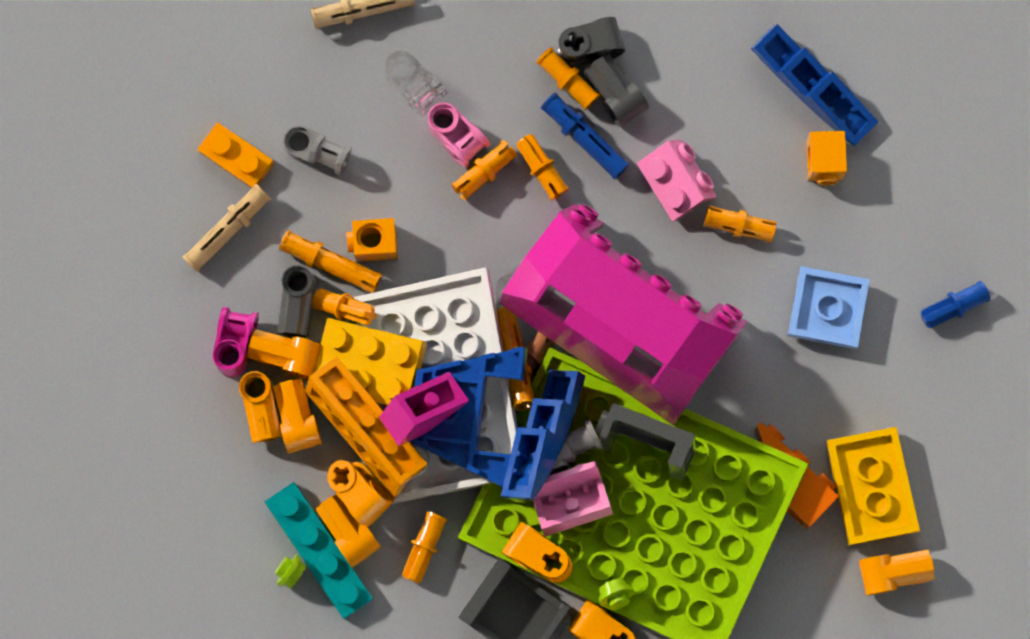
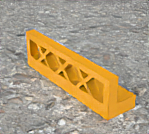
(358, 421)

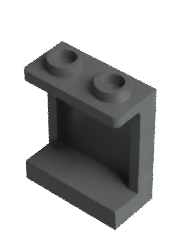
(650, 432)
(514, 607)

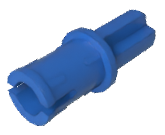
(955, 304)

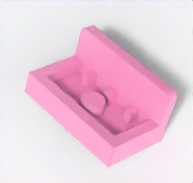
(677, 178)
(572, 499)

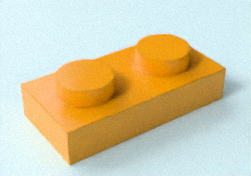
(235, 156)

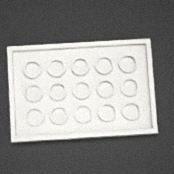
(459, 323)

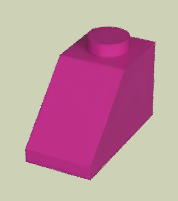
(422, 408)

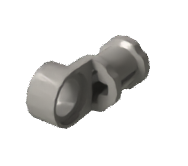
(318, 150)
(575, 444)

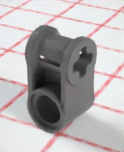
(593, 40)

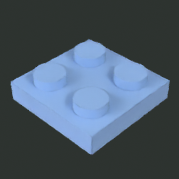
(828, 307)

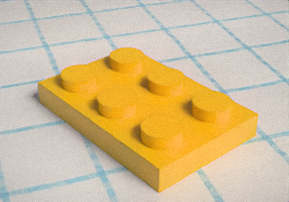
(377, 359)
(872, 486)

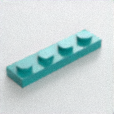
(318, 550)

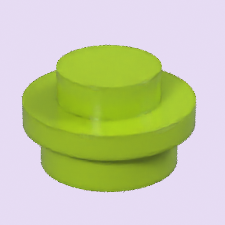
(289, 571)
(615, 594)

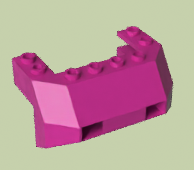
(616, 311)

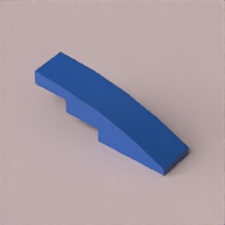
(814, 85)
(541, 441)

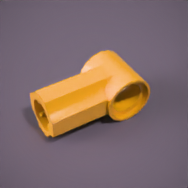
(293, 355)
(262, 410)
(298, 424)
(351, 537)
(886, 573)

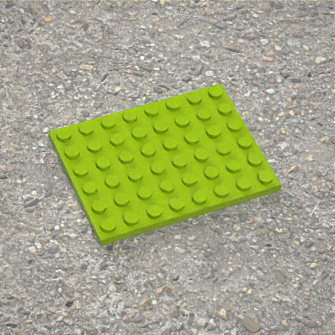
(678, 543)

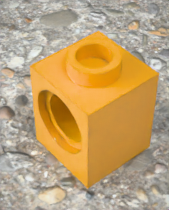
(826, 157)
(385, 250)

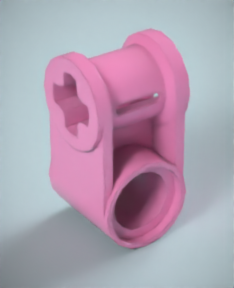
(461, 138)

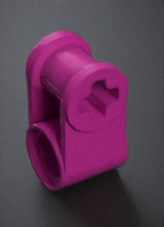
(234, 335)

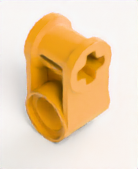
(359, 490)
(533, 552)
(596, 623)

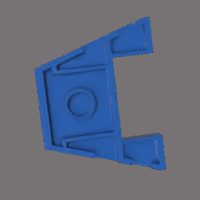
(459, 434)

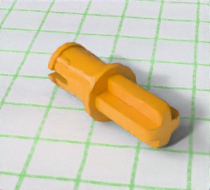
(542, 167)
(344, 307)
(424, 547)

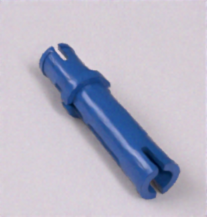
(575, 126)

